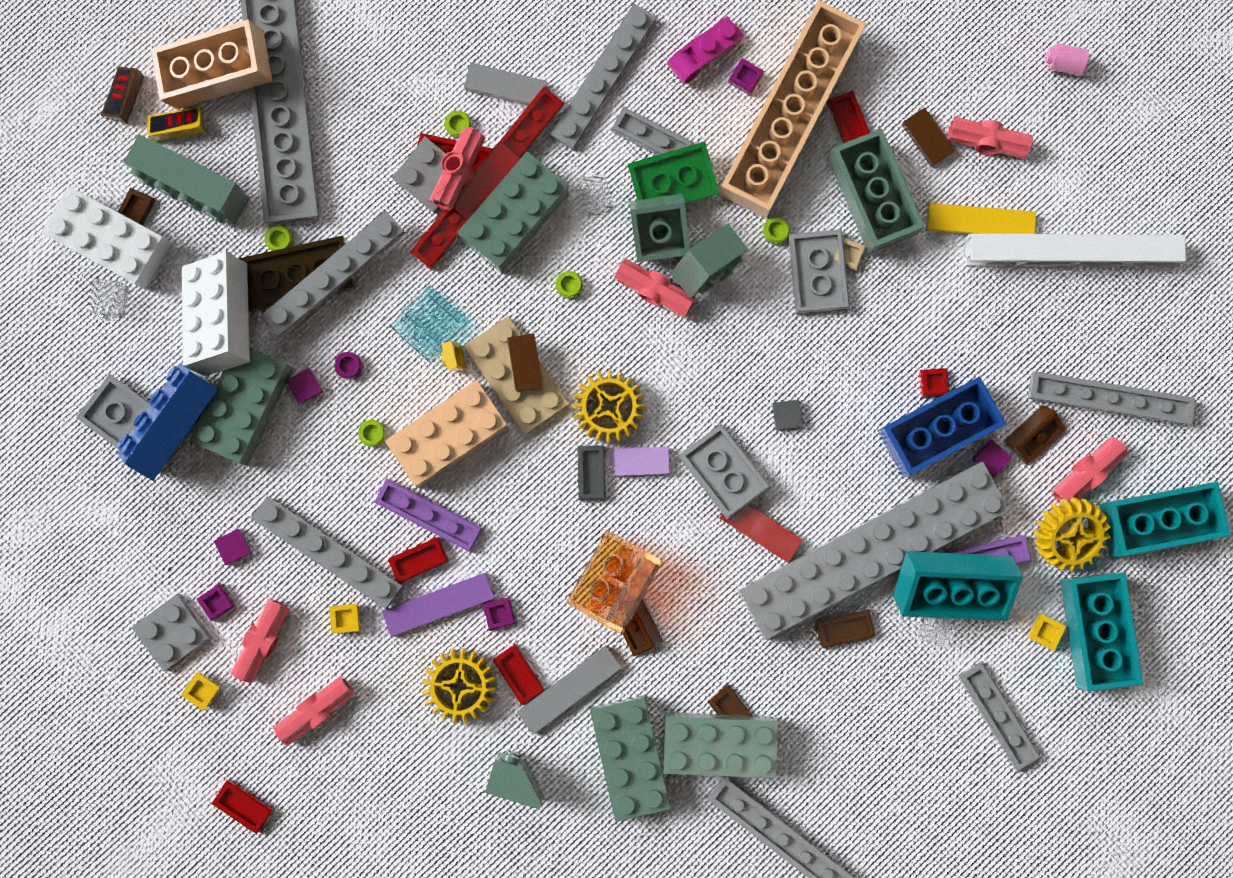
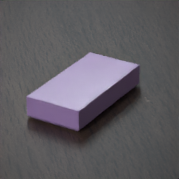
(641, 461)

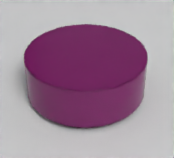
(348, 365)

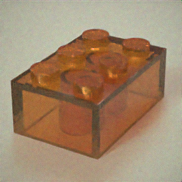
(614, 582)

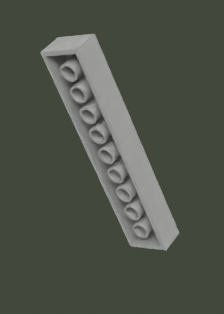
(872, 550)

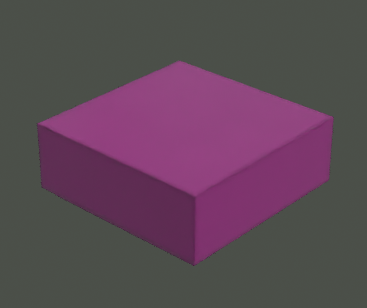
(746, 76)
(304, 386)
(993, 457)
(232, 547)
(216, 602)
(499, 613)

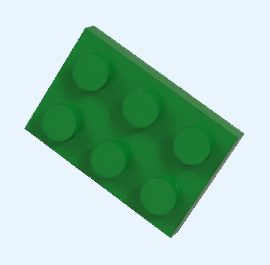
(674, 173)

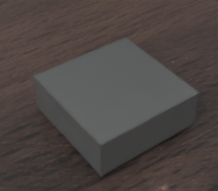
(787, 414)

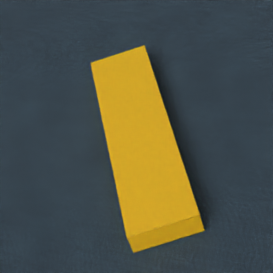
(978, 220)

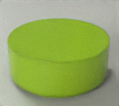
(456, 122)
(776, 230)
(278, 238)
(569, 285)
(372, 433)

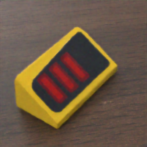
(176, 124)

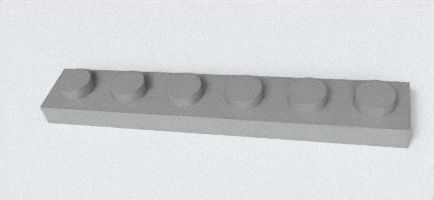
(603, 77)
(333, 274)
(1111, 398)
(326, 552)
(774, 832)

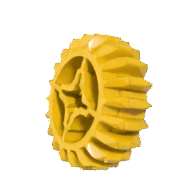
(620, 399)
(1065, 525)
(457, 700)

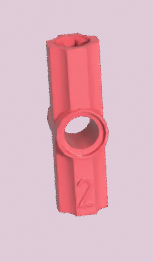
(989, 137)
(457, 168)
(654, 288)
(1090, 470)
(260, 640)
(314, 710)

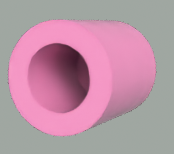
(1067, 59)

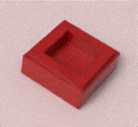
(934, 382)

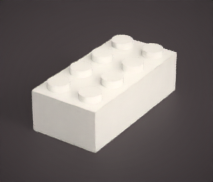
(106, 237)
(215, 314)

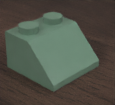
(514, 780)

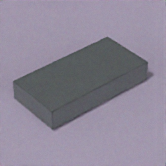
(591, 472)

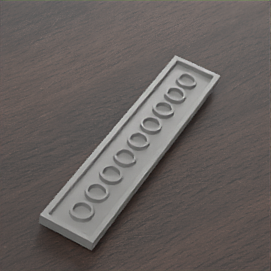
(282, 118)

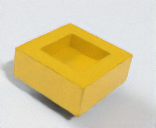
(453, 356)
(345, 618)
(1046, 632)
(201, 690)

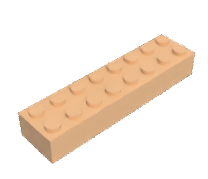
(792, 109)

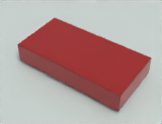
(848, 116)
(418, 560)
(518, 674)
(242, 806)

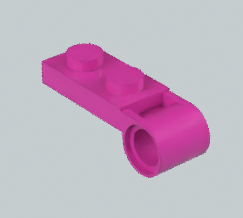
(704, 49)

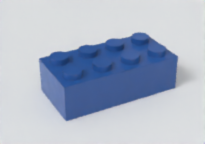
(165, 421)
(941, 427)

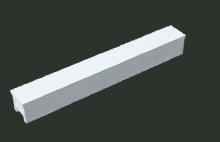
(1074, 250)

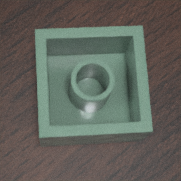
(659, 227)
(710, 261)

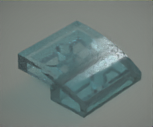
(429, 323)

